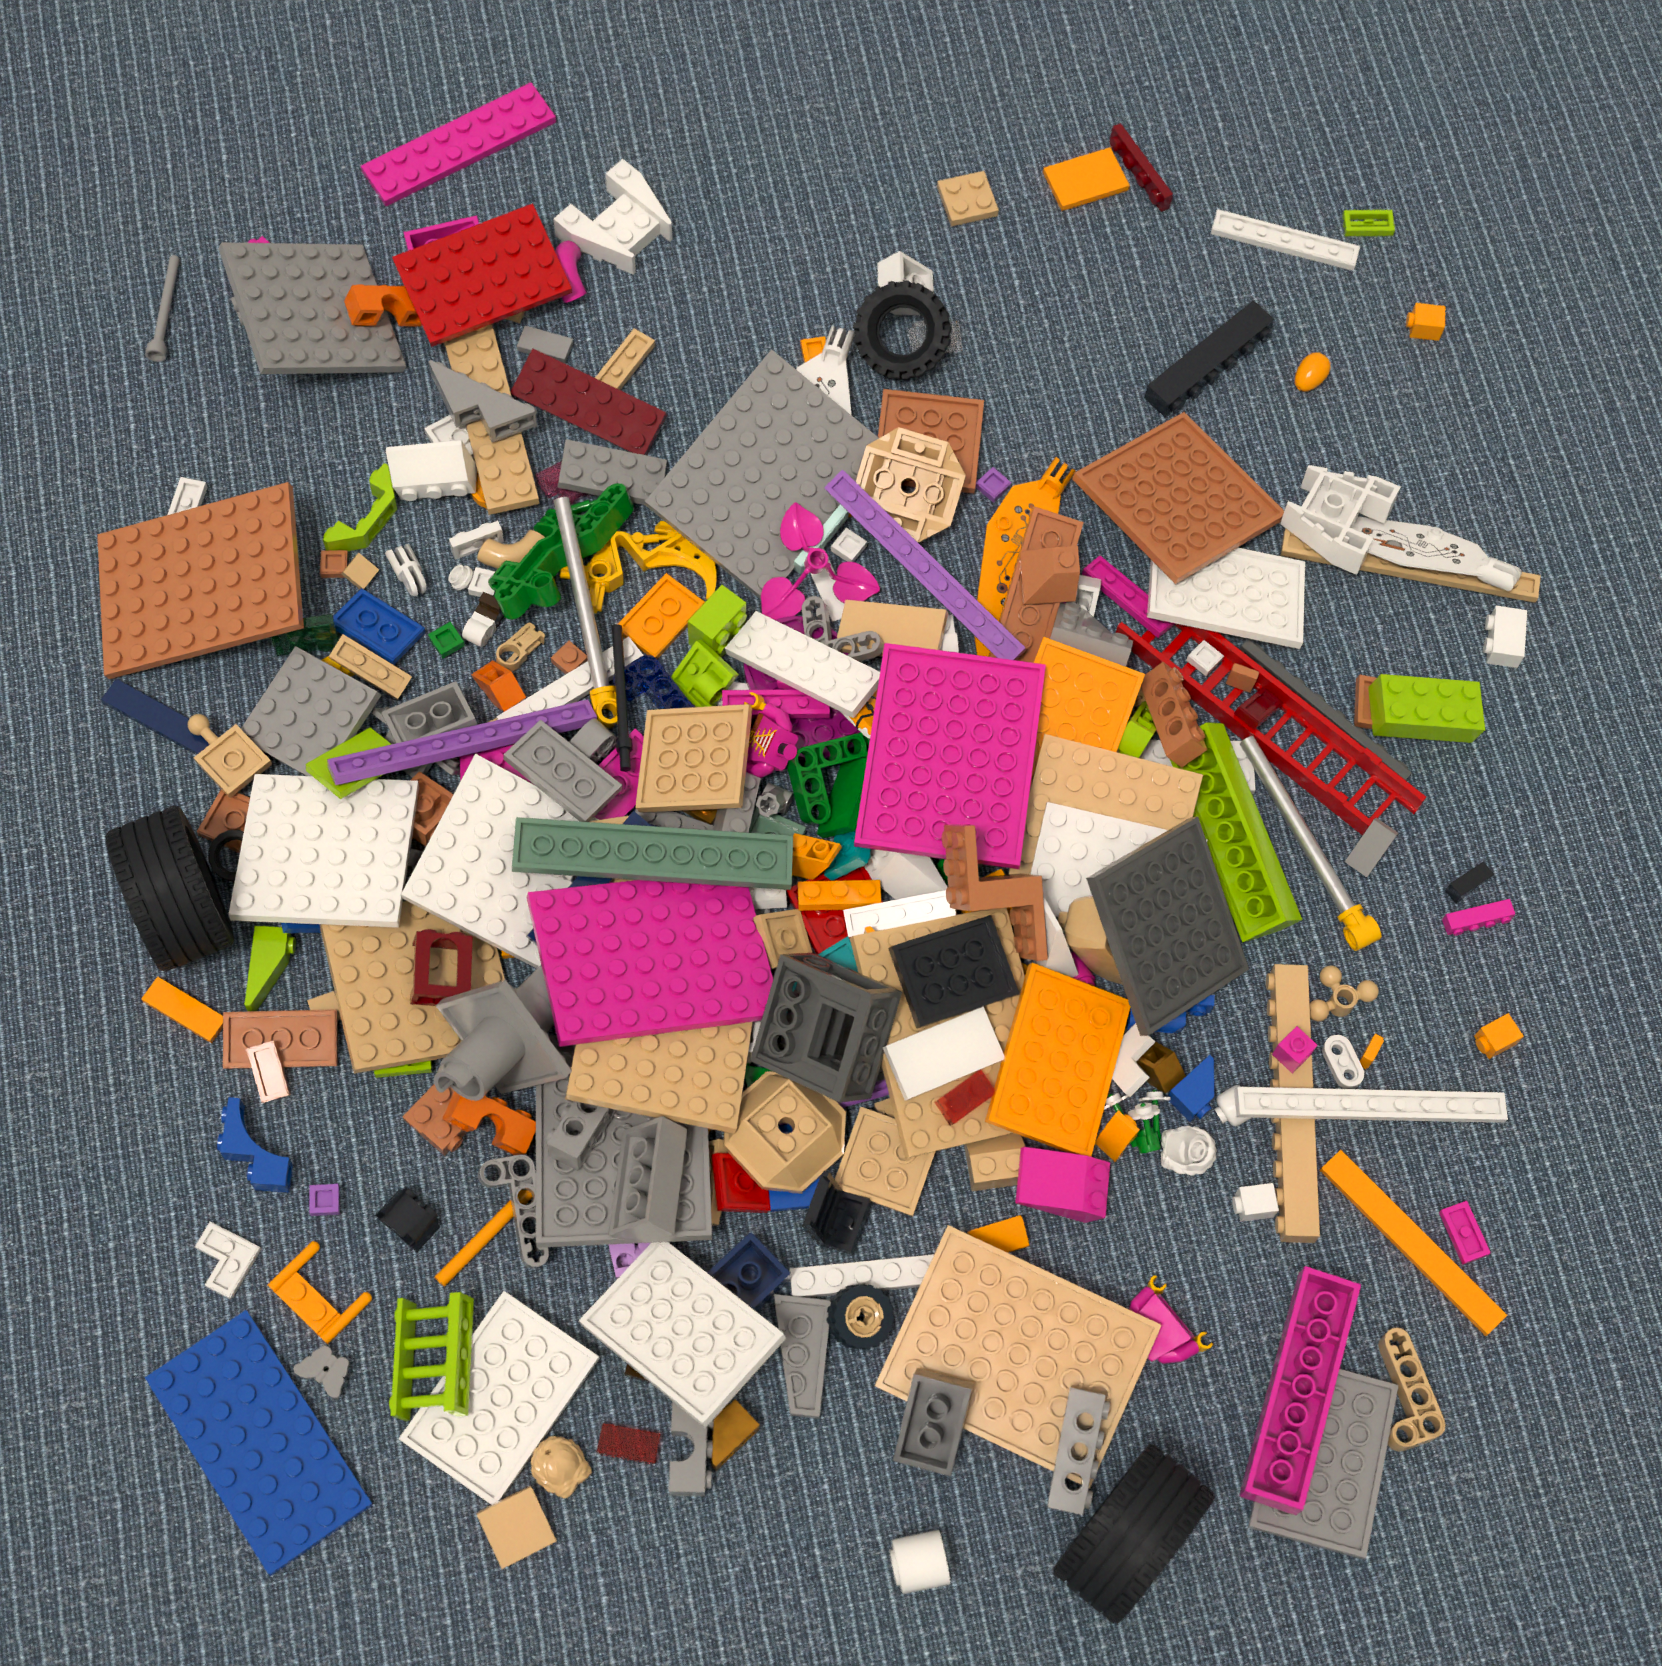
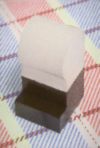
(483, 621)

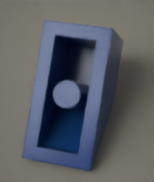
(1195, 1091)

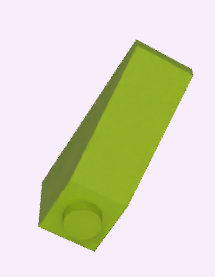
(1137, 732)
(268, 960)

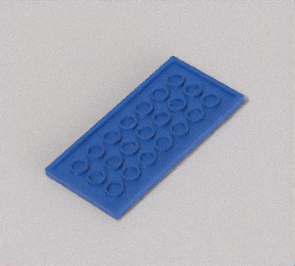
(258, 1442)

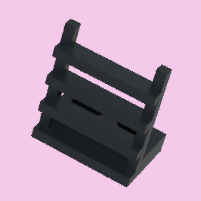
(836, 1216)

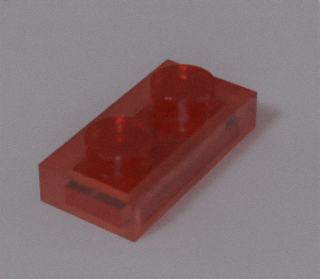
(965, 1097)
(628, 1443)

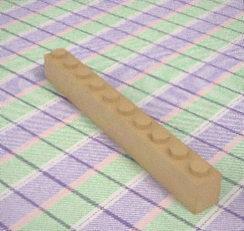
(1293, 1137)

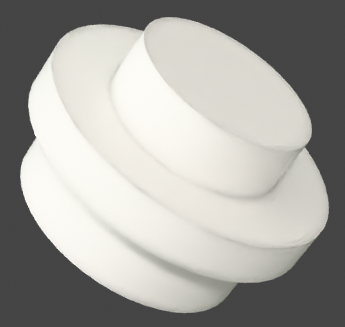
(460, 577)

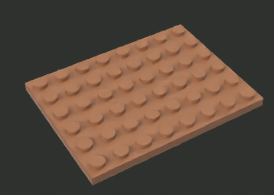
(199, 581)

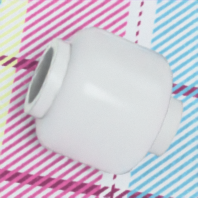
(1226, 1108)

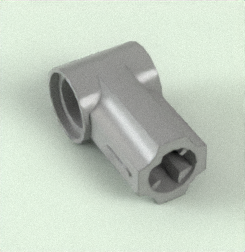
(774, 800)

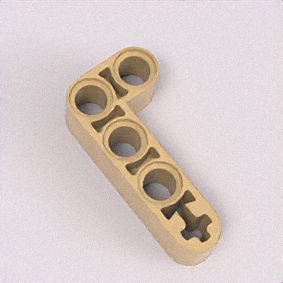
(1416, 1383)

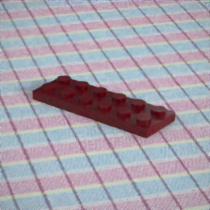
(588, 403)

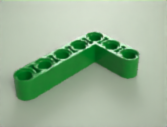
(812, 772)

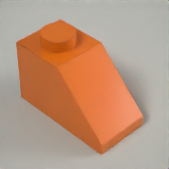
(499, 685)

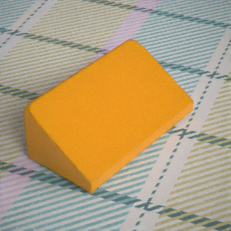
(1005, 1235)

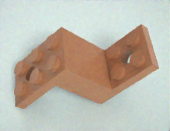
(975, 893)

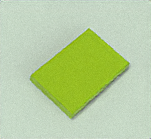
(363, 741)

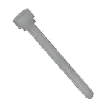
(156, 348)

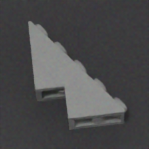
(473, 401)

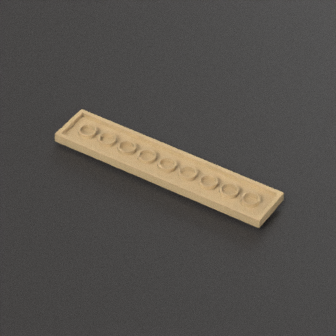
(503, 463)

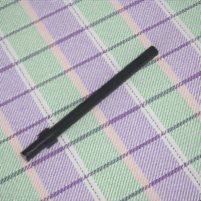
(623, 742)

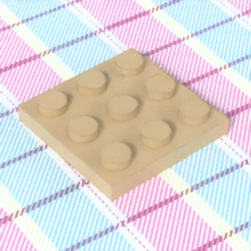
(877, 1165)

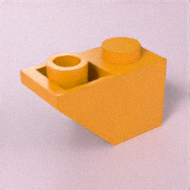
(812, 855)

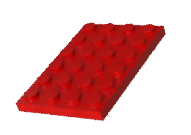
(482, 275)

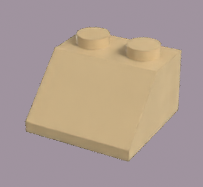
(994, 1162)

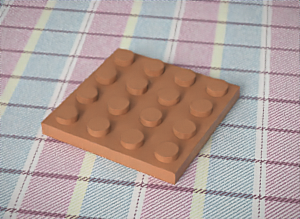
(940, 417)

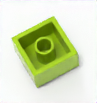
(718, 620)

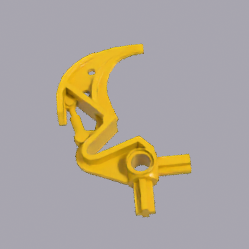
(667, 554)

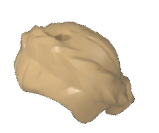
(560, 1469)

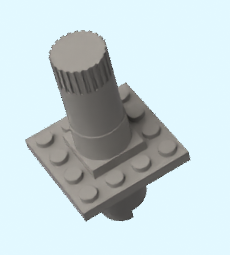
(500, 1039)

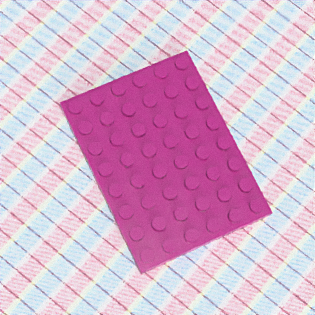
(950, 749)
(649, 958)

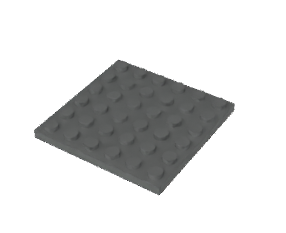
(1168, 925)

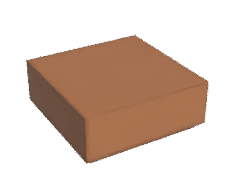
(333, 563)
(1242, 677)

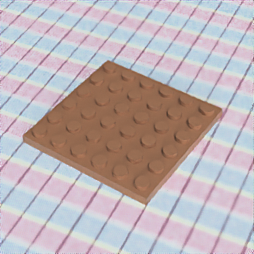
(1179, 497)

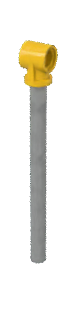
(602, 695)
(1358, 928)

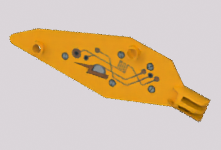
(1006, 533)

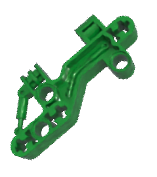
(533, 578)

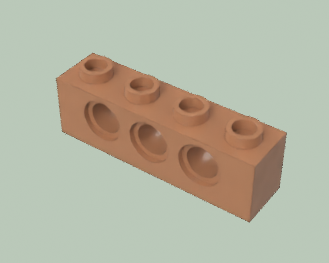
(1173, 714)

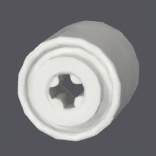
(919, 1562)

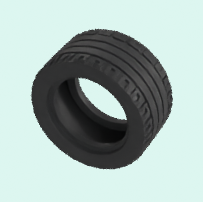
(169, 888)
(1134, 1534)

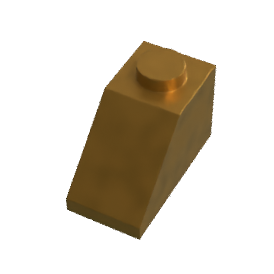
(1162, 1067)
(730, 1432)

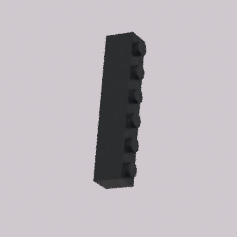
(1209, 358)

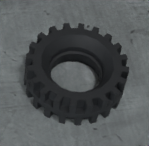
(880, 304)

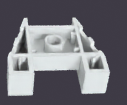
(623, 227)
(1332, 509)

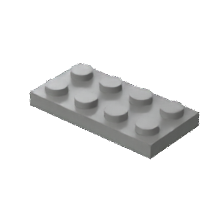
(595, 468)
(562, 772)

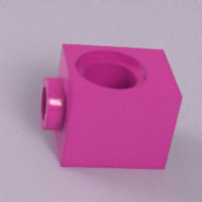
(1294, 1049)

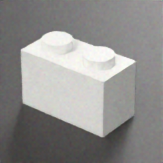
(1505, 636)

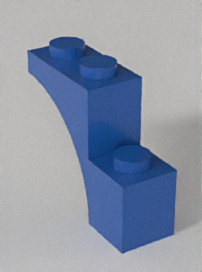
(268, 1170)

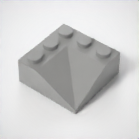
(1082, 631)

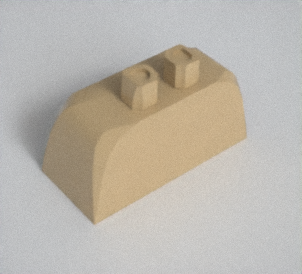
(1087, 938)

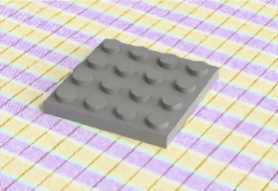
(308, 711)

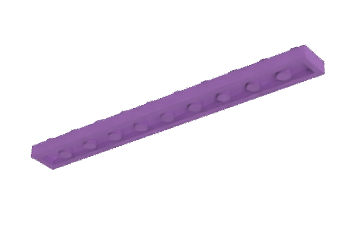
(924, 567)
(455, 742)

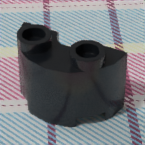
(409, 1219)

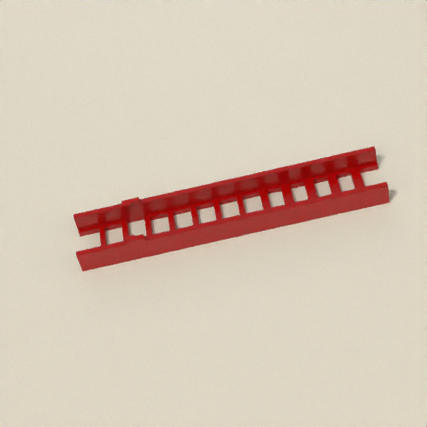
(1294, 708)

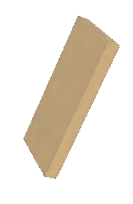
(894, 624)

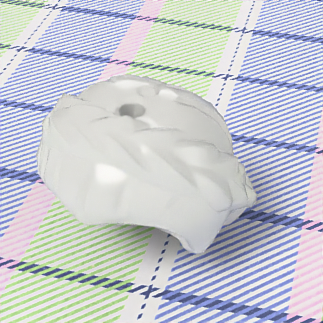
(1187, 1150)

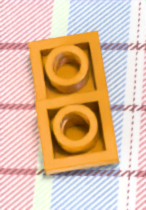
(1117, 1135)

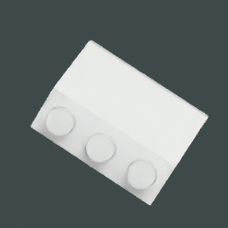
(432, 470)

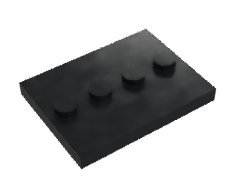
(953, 971)

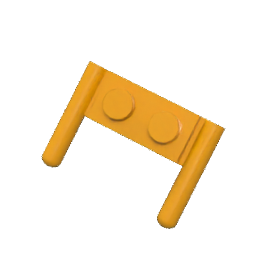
(309, 1303)

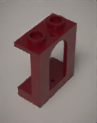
(430, 994)

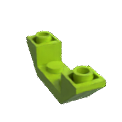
(345, 538)

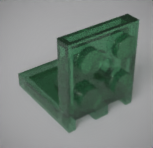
(318, 634)

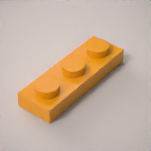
(837, 894)

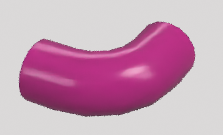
(569, 255)

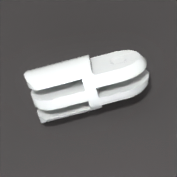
(407, 569)

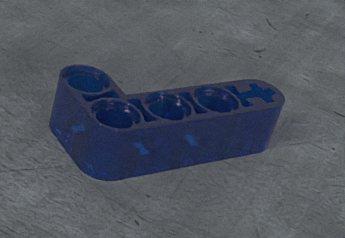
(652, 683)

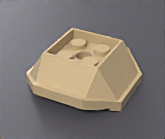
(918, 458)
(780, 1159)

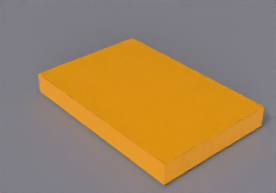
(1086, 179)
(660, 616)

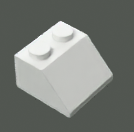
(900, 268)

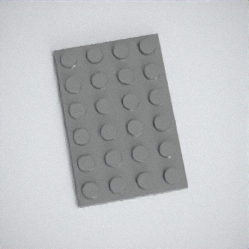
(1345, 1473)

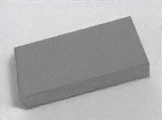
(545, 342)
(1371, 847)

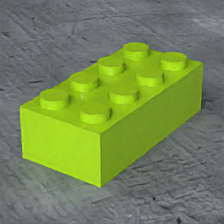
(1426, 708)

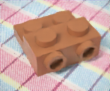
(430, 807)
(427, 1120)

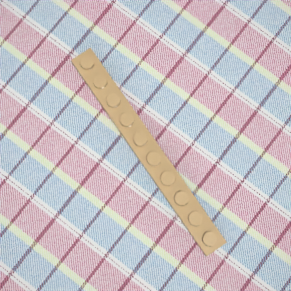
(1525, 589)

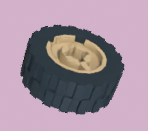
(848, 1306)

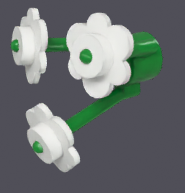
(1148, 1137)

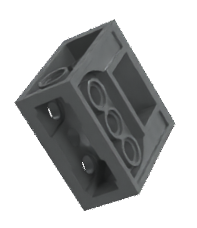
(816, 1026)

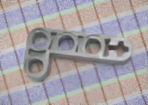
(594, 740)
(520, 1211)

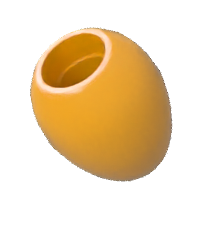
(1312, 371)

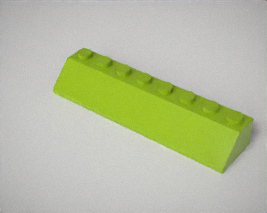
(1239, 841)

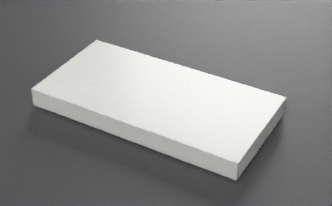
(943, 1053)

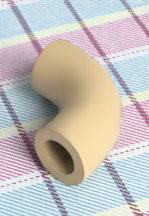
(495, 553)

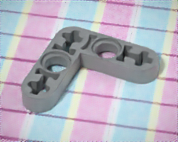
(822, 614)

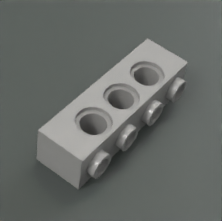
(575, 1149)
(1060, 1495)

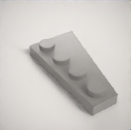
(803, 1351)

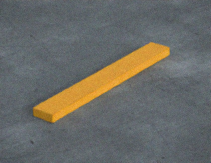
(1413, 1242)

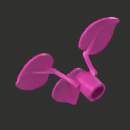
(805, 530)

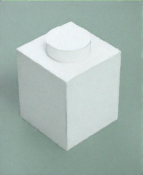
(1255, 1202)

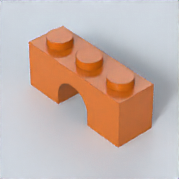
(368, 302)
(513, 1127)

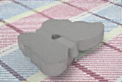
(314, 1367)

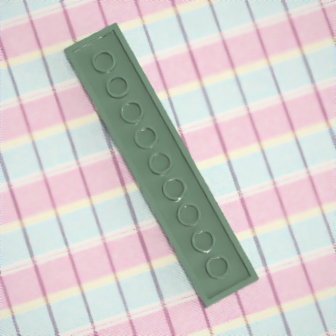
(652, 853)

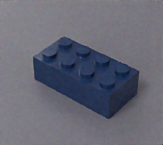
(751, 1272)

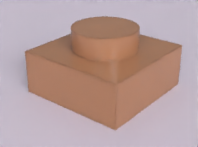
(568, 657)

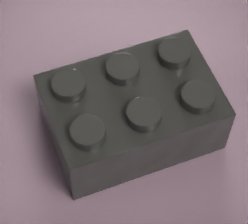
(933, 1422)

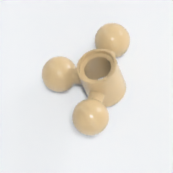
(1331, 977)

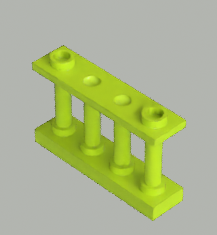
(458, 1356)

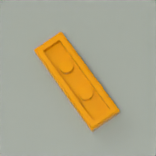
(184, 1009)

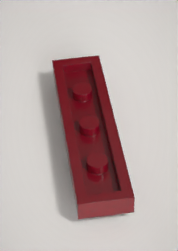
(1141, 168)

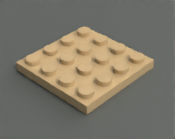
(694, 758)

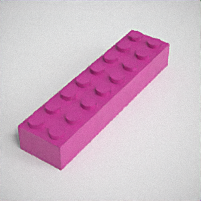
(1300, 1391)

